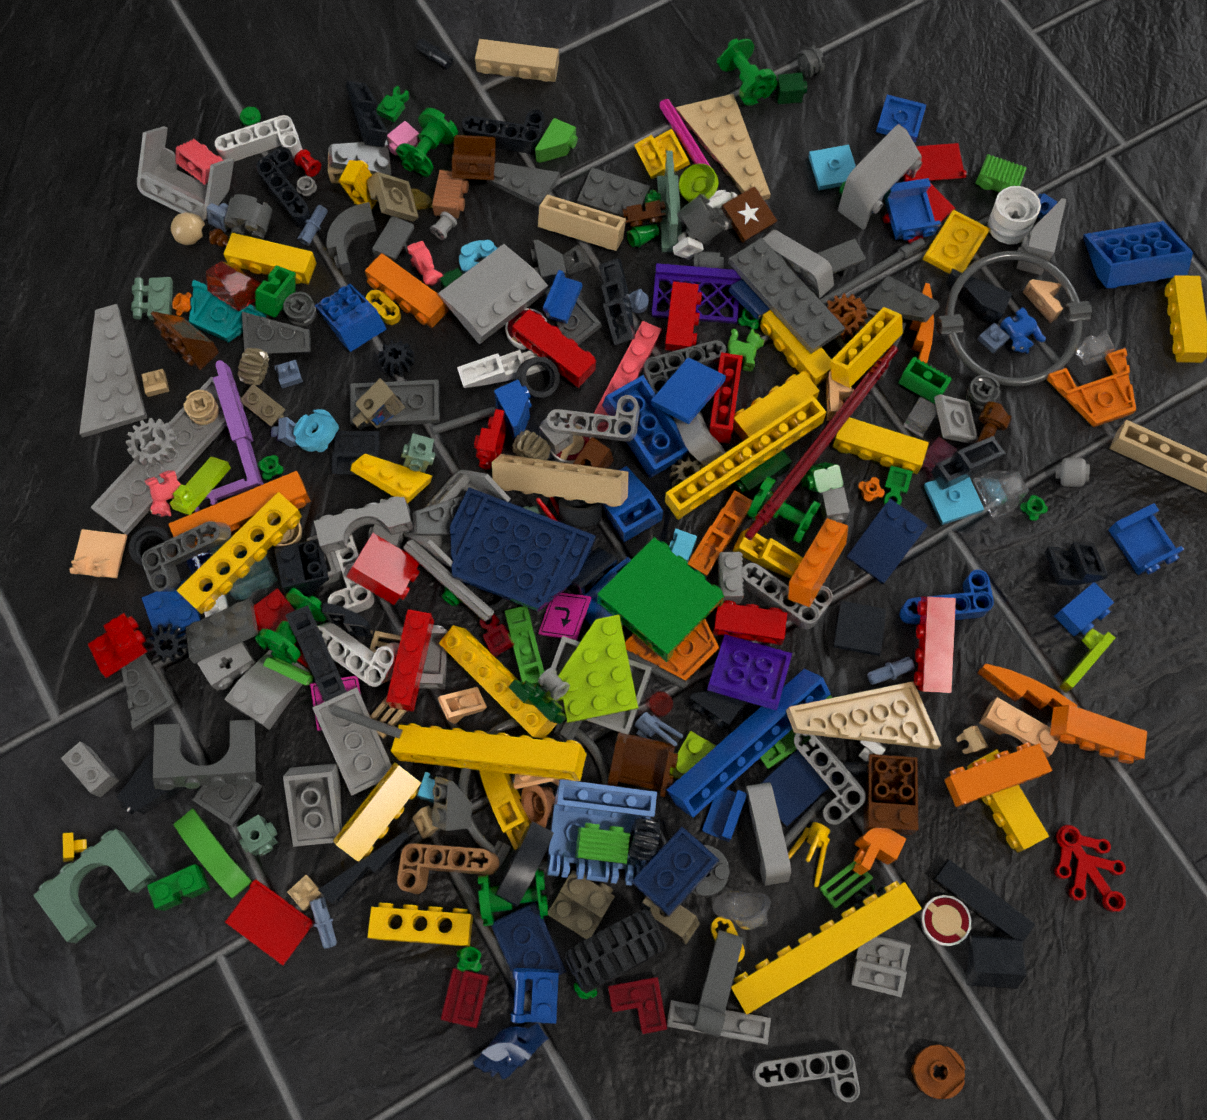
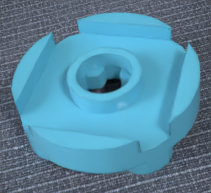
(473, 251)
(322, 437)

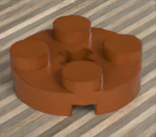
(953, 1073)

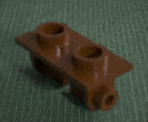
(637, 216)

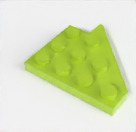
(598, 674)

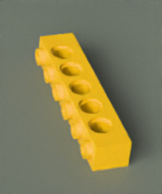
(227, 555)
(494, 679)

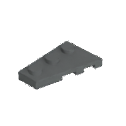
(436, 518)

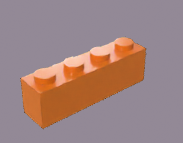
(406, 290)
(817, 562)
(1098, 733)
(998, 774)

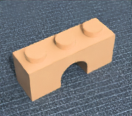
(1006, 719)

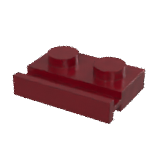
(465, 998)

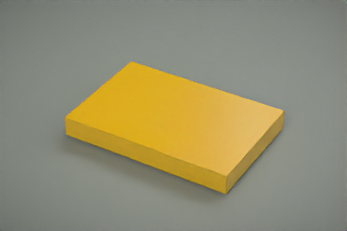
(956, 243)

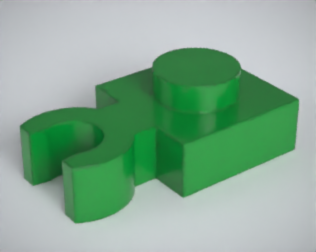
(393, 106)
(897, 482)

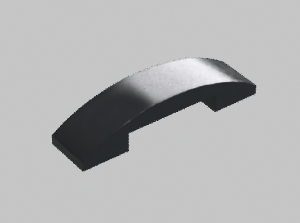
(316, 653)

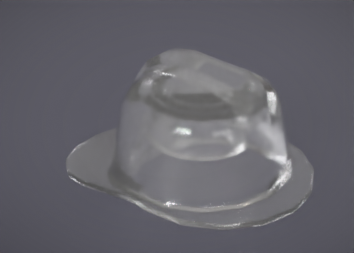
(746, 909)

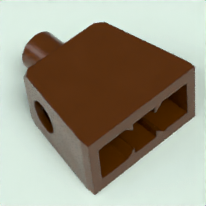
(595, 455)

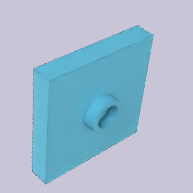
(831, 166)
(954, 502)

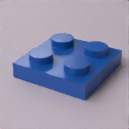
(902, 112)
(170, 607)

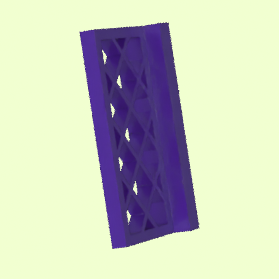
(701, 276)

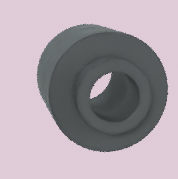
(708, 260)

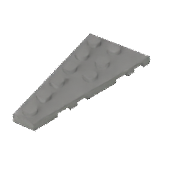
(111, 386)

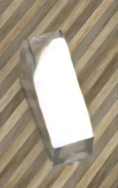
(1001, 491)

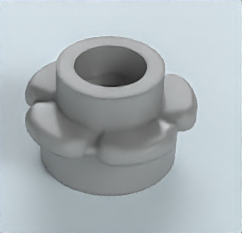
(304, 182)

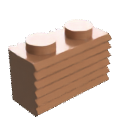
(449, 194)

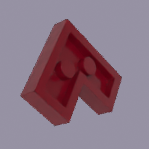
(644, 996)

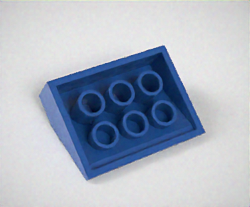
(1137, 254)

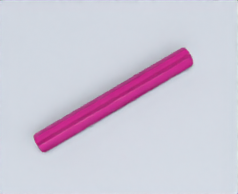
(682, 132)

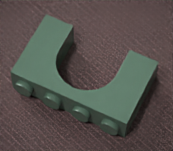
(60, 896)

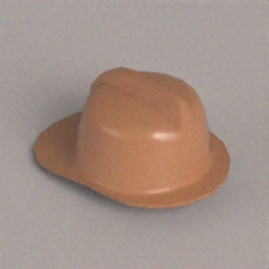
(538, 803)

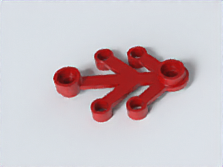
(1087, 865)

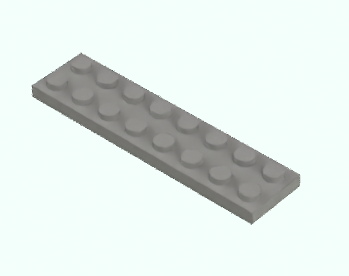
(130, 497)

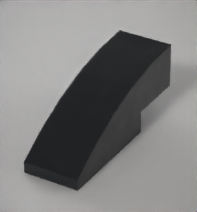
(967, 462)
(524, 863)

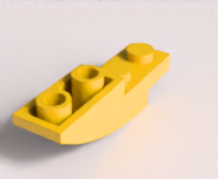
(505, 804)

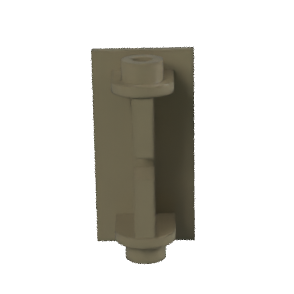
(262, 405)

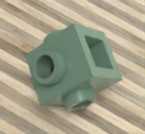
(418, 453)
(257, 828)

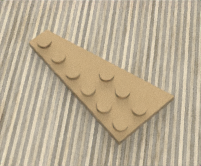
(726, 139)
(877, 715)

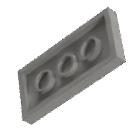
(354, 746)

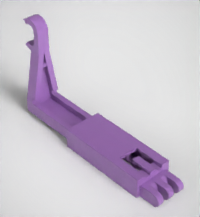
(239, 433)

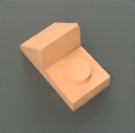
(1042, 296)
(835, 395)
(462, 704)

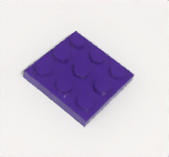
(750, 672)

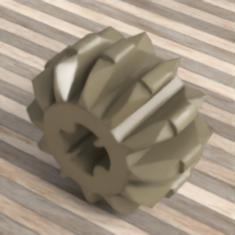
(253, 366)
(531, 446)
(683, 469)

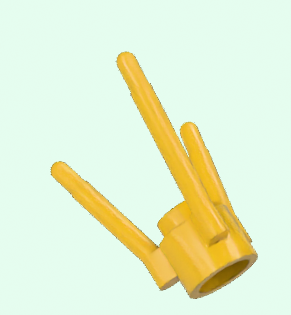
(817, 836)

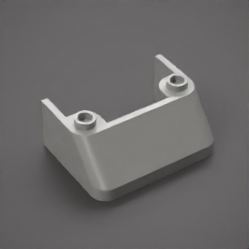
(877, 174)
(165, 184)
(440, 546)

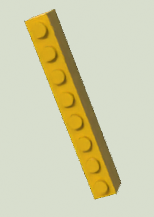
(490, 752)
(825, 947)

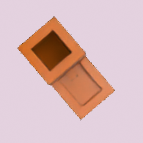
(878, 844)

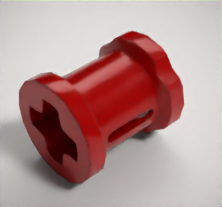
(307, 163)

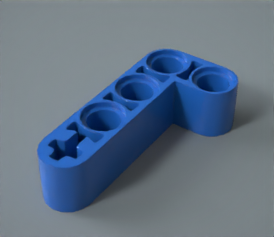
(966, 600)

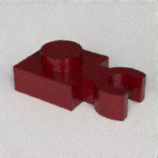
(497, 637)

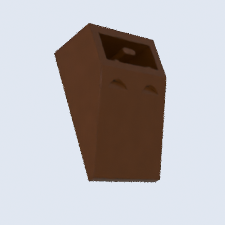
(185, 339)
(891, 794)

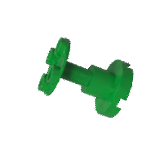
(755, 81)
(434, 131)
(786, 511)
(283, 639)
(490, 903)

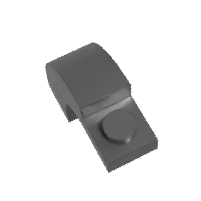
(345, 228)

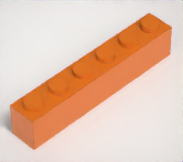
(241, 508)

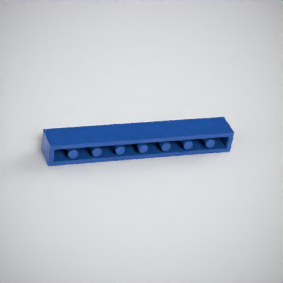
(744, 745)

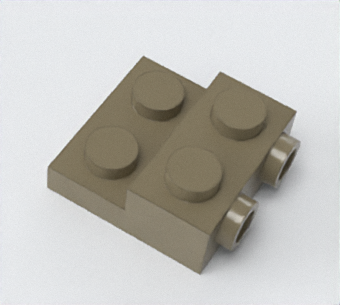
(393, 196)
(581, 905)

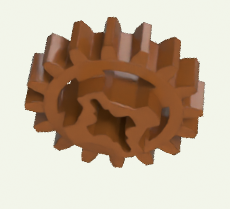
(847, 315)

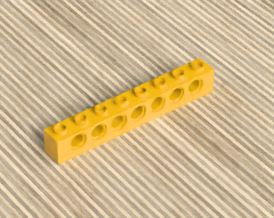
(745, 457)

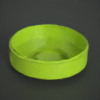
(698, 180)

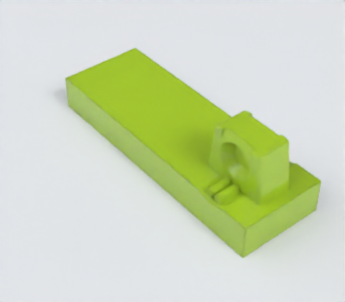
(189, 496)
(1097, 644)

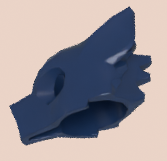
(506, 1051)

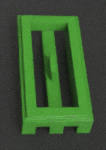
(289, 670)
(829, 896)

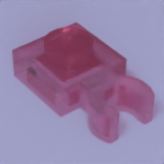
(938, 452)

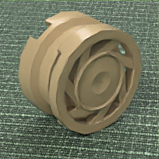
(201, 406)

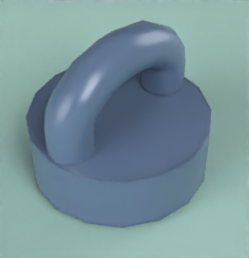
(639, 301)

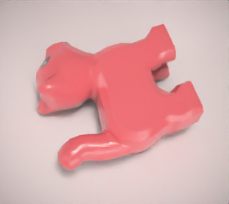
(423, 262)
(162, 492)

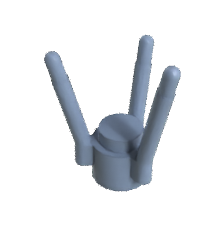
(650, 725)

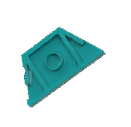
(215, 315)

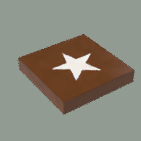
(748, 214)

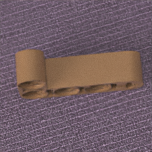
(449, 863)

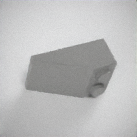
(1042, 238)
(263, 693)
(313, 803)

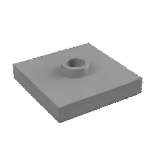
(956, 419)

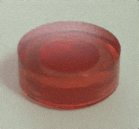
(661, 704)

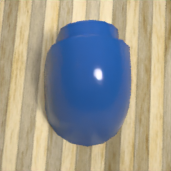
(1047, 204)

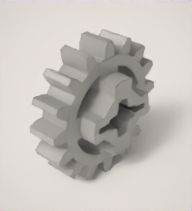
(151, 440)

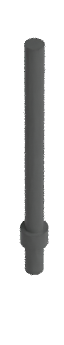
(903, 253)

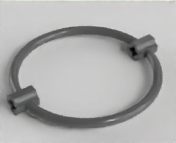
(1073, 312)
(565, 731)

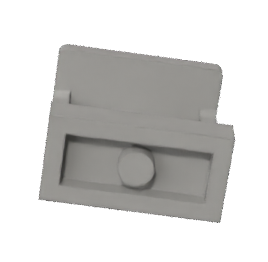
(436, 661)

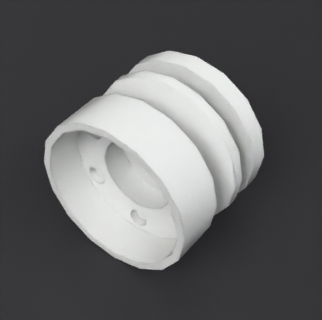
(1014, 214)

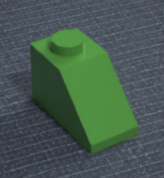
(556, 141)

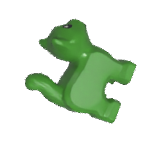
(747, 349)

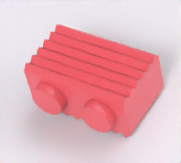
(196, 159)

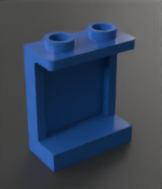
(910, 210)
(1144, 541)

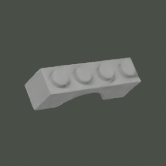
(336, 530)

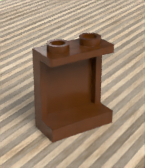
(473, 157)
(642, 763)

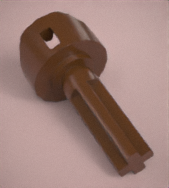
(996, 420)

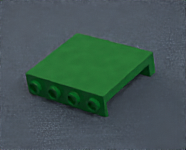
(660, 598)

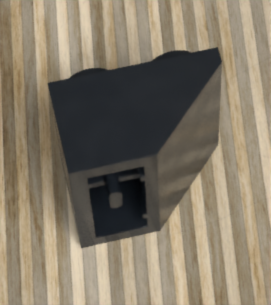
(302, 567)

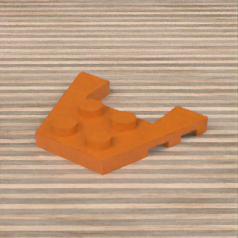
(1102, 399)
(686, 657)

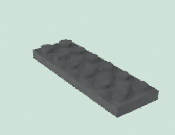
(786, 295)

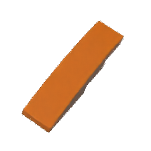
(924, 332)
(720, 533)
(1019, 685)

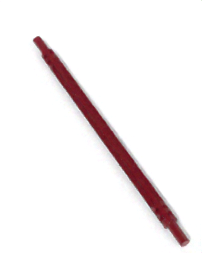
(820, 443)

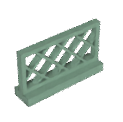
(669, 190)

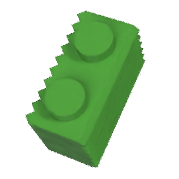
(999, 174)
(602, 844)

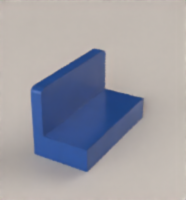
(562, 298)
(724, 814)

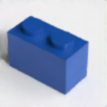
(1083, 609)

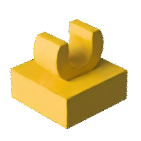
(71, 847)

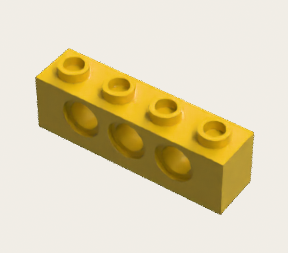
(381, 928)

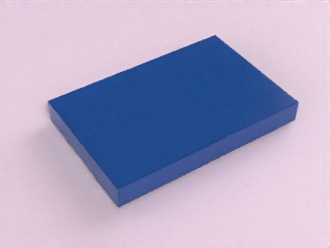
(688, 390)

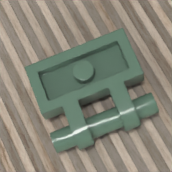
(158, 293)

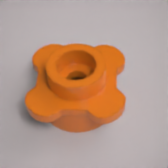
(181, 303)
(871, 495)

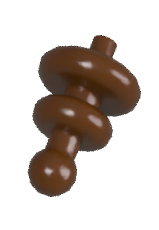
(218, 238)

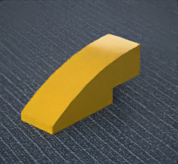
(768, 554)

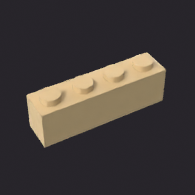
(517, 60)
(581, 222)

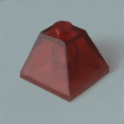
(232, 285)

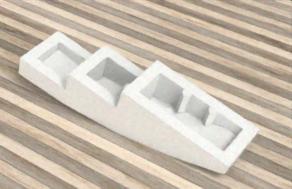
(495, 369)

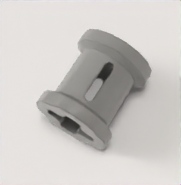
(443, 225)
(553, 683)

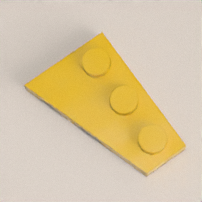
(391, 477)

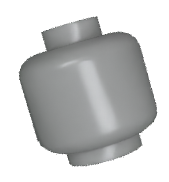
(1073, 472)

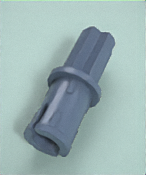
(312, 225)
(891, 670)
(323, 922)

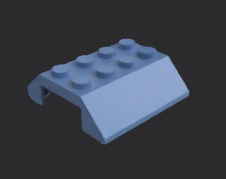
(595, 804)

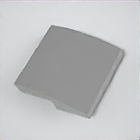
(881, 965)

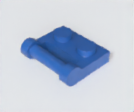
(543, 995)

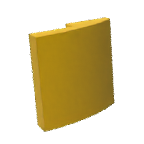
(653, 153)

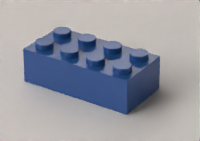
(657, 436)

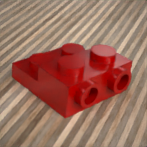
(491, 440)
(118, 645)

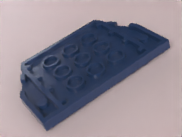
(515, 550)

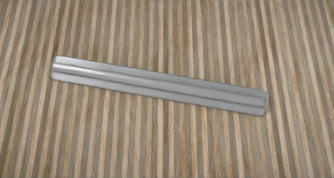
(448, 581)

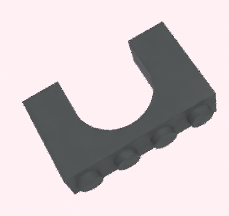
(174, 771)

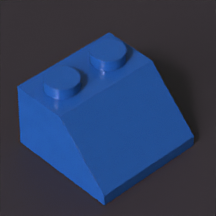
(516, 404)

